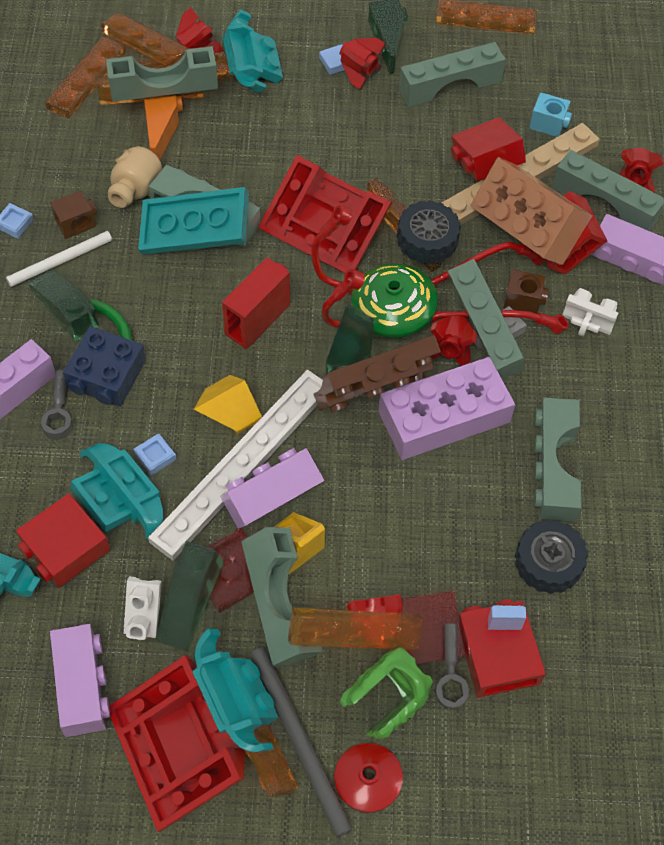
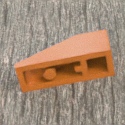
(162, 120)

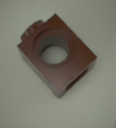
(74, 214)
(525, 291)

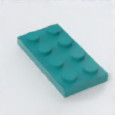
(194, 221)

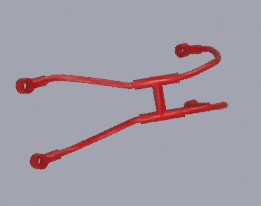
(355, 279)

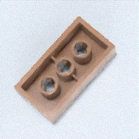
(530, 211)

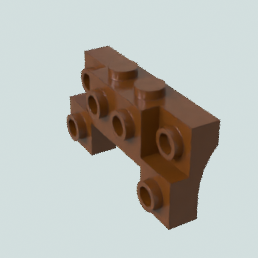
(369, 376)

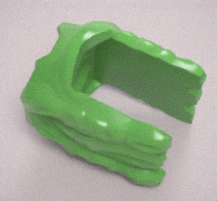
(408, 678)

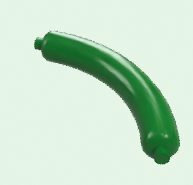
(114, 316)

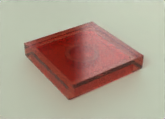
(234, 578)
(436, 611)

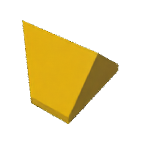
(229, 404)
(306, 535)

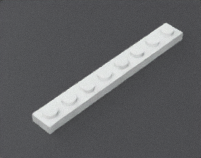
(245, 457)

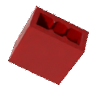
(481, 146)
(588, 242)
(62, 541)

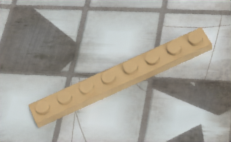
(538, 164)

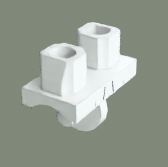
(590, 315)
(142, 608)

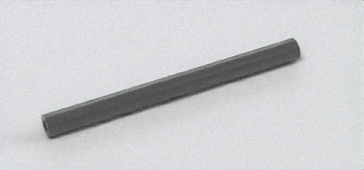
(301, 743)

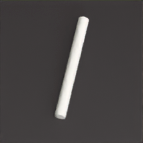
(58, 259)

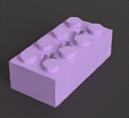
(445, 408)

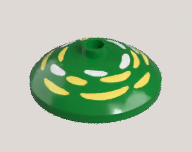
(400, 310)

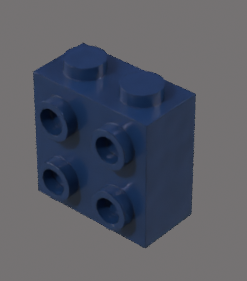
(104, 366)

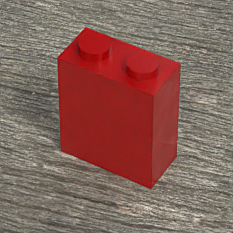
(256, 302)
(499, 658)

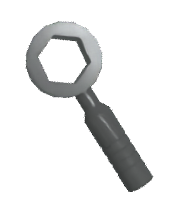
(57, 412)
(451, 660)

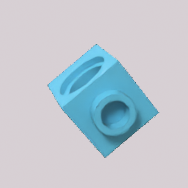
(550, 115)

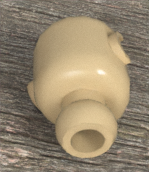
(133, 175)

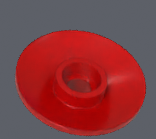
(367, 794)

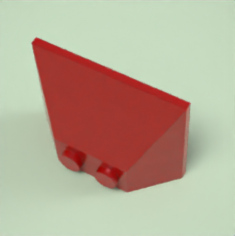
(307, 203)
(175, 744)

